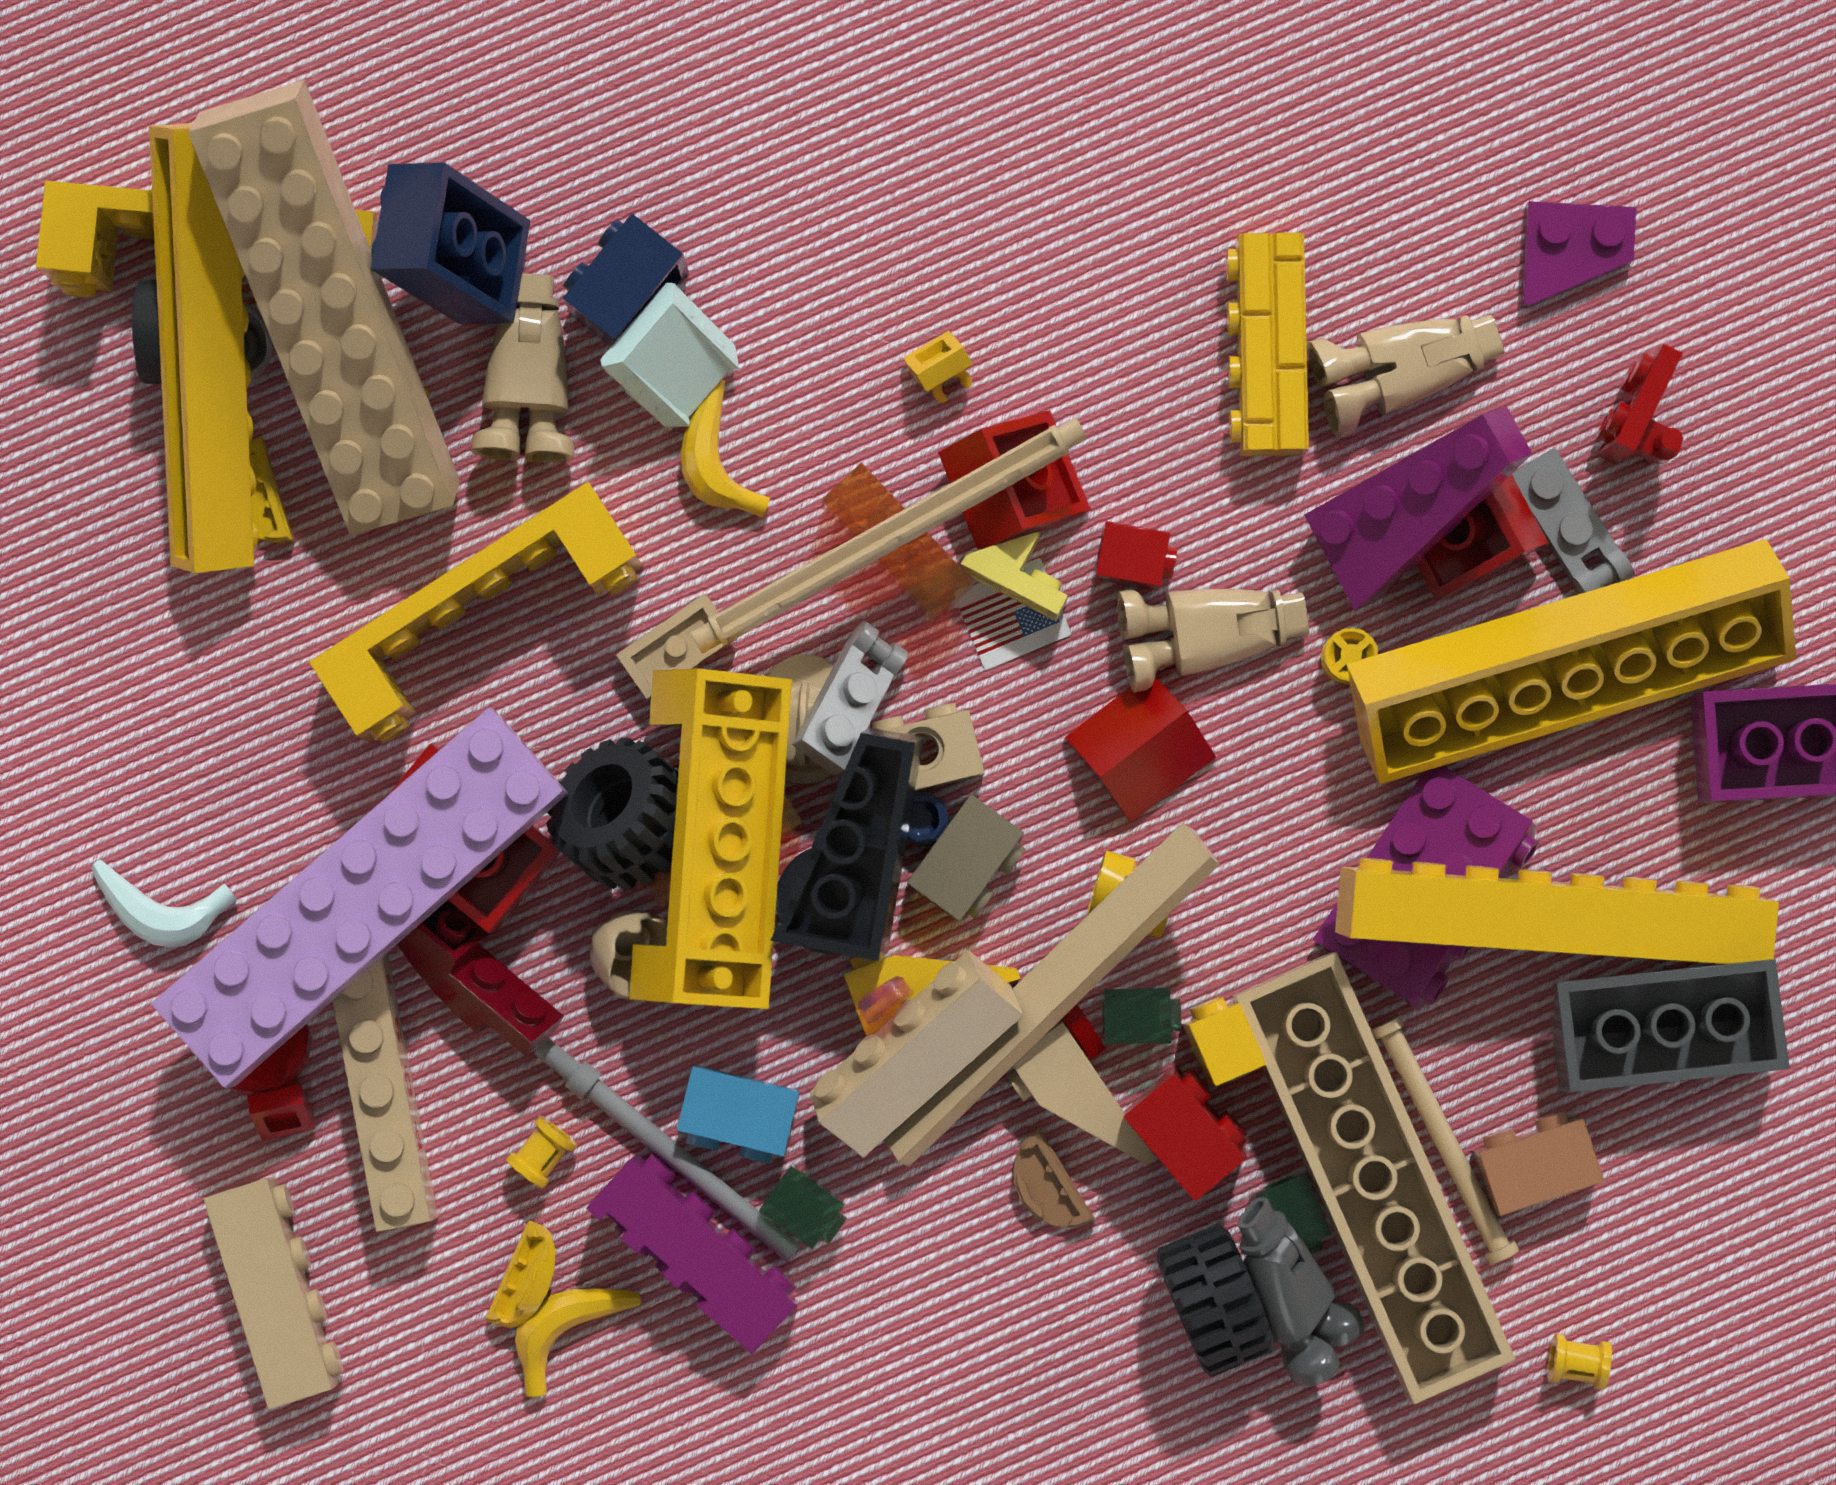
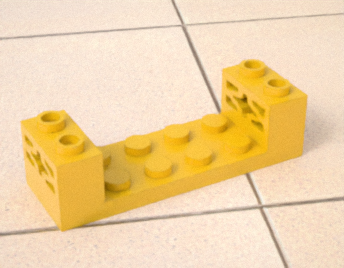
(82, 232)
(355, 667)
(722, 838)

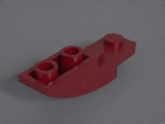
(474, 983)

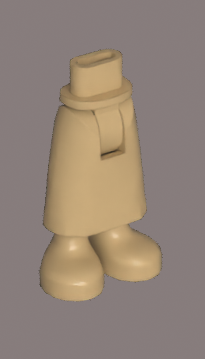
(1400, 365)
(529, 372)
(1208, 629)

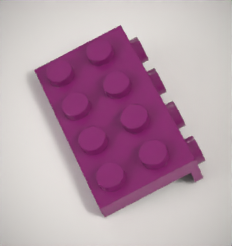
(1444, 824)

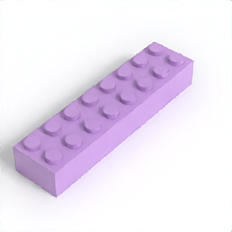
(359, 898)

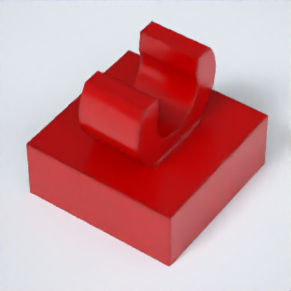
(281, 1111)

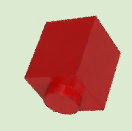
(1134, 556)

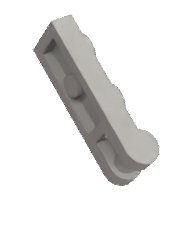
(1570, 523)
(849, 698)

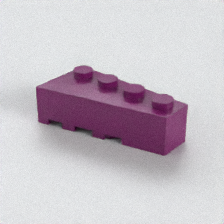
(1406, 509)
(695, 1252)

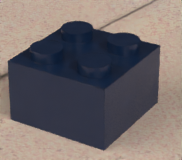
(622, 278)

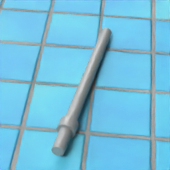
(585, 1081)

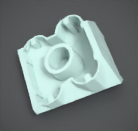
(670, 357)

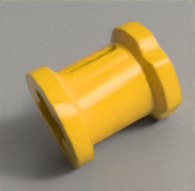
(541, 1152)
(1579, 1362)

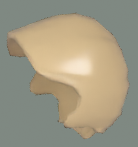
(614, 942)

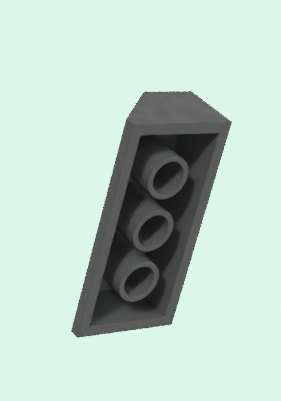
(1669, 1026)

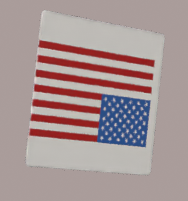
(1006, 627)

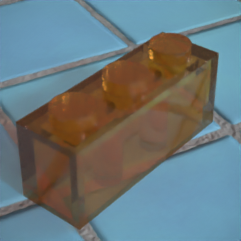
(918, 567)

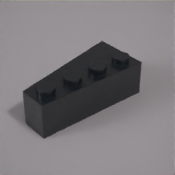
(856, 861)

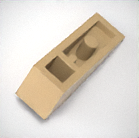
(1070, 1087)

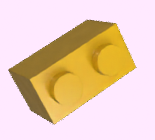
(1222, 1041)

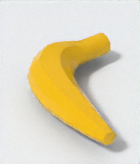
(703, 465)
(553, 1318)

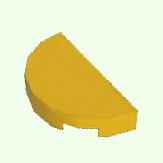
(267, 504)
(525, 1279)

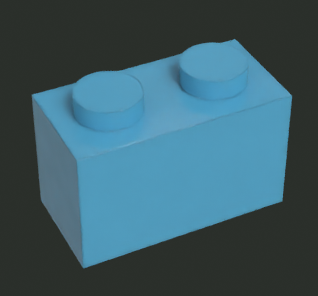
(737, 1112)

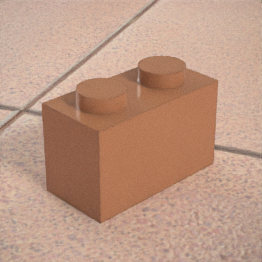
(1538, 1163)

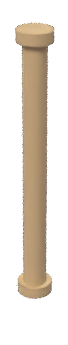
(1445, 1140)

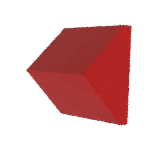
(1141, 747)

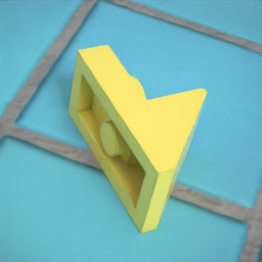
(1002, 570)

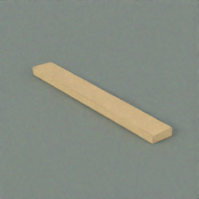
(1065, 979)

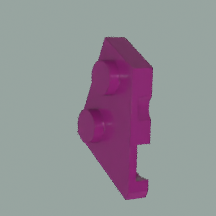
(1573, 245)

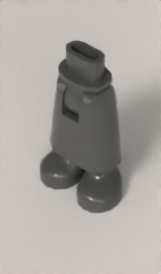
(1295, 1296)

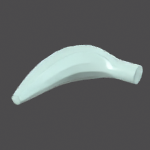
(155, 921)

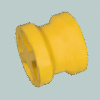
(1354, 646)

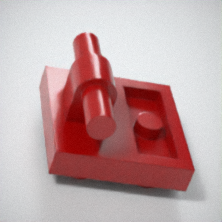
(1630, 425)

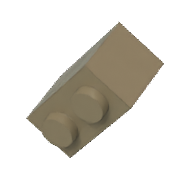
(966, 859)

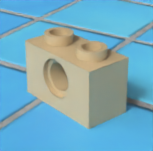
(956, 743)

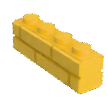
(1270, 344)

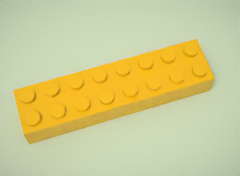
(1573, 661)

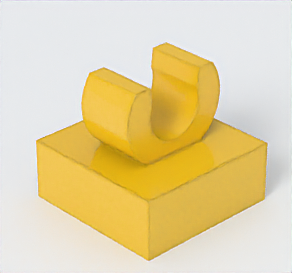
(939, 362)

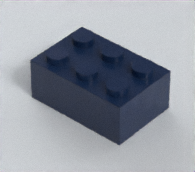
(450, 243)

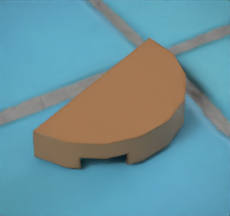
(1046, 1186)

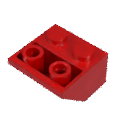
(1187, 1131)

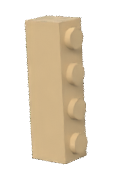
(915, 1053)
(272, 1291)

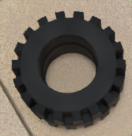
(617, 814)
(1215, 1299)

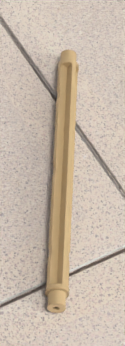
(889, 535)

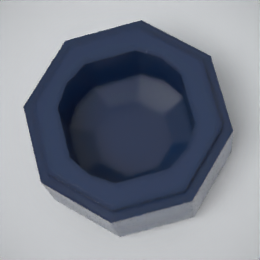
(927, 819)

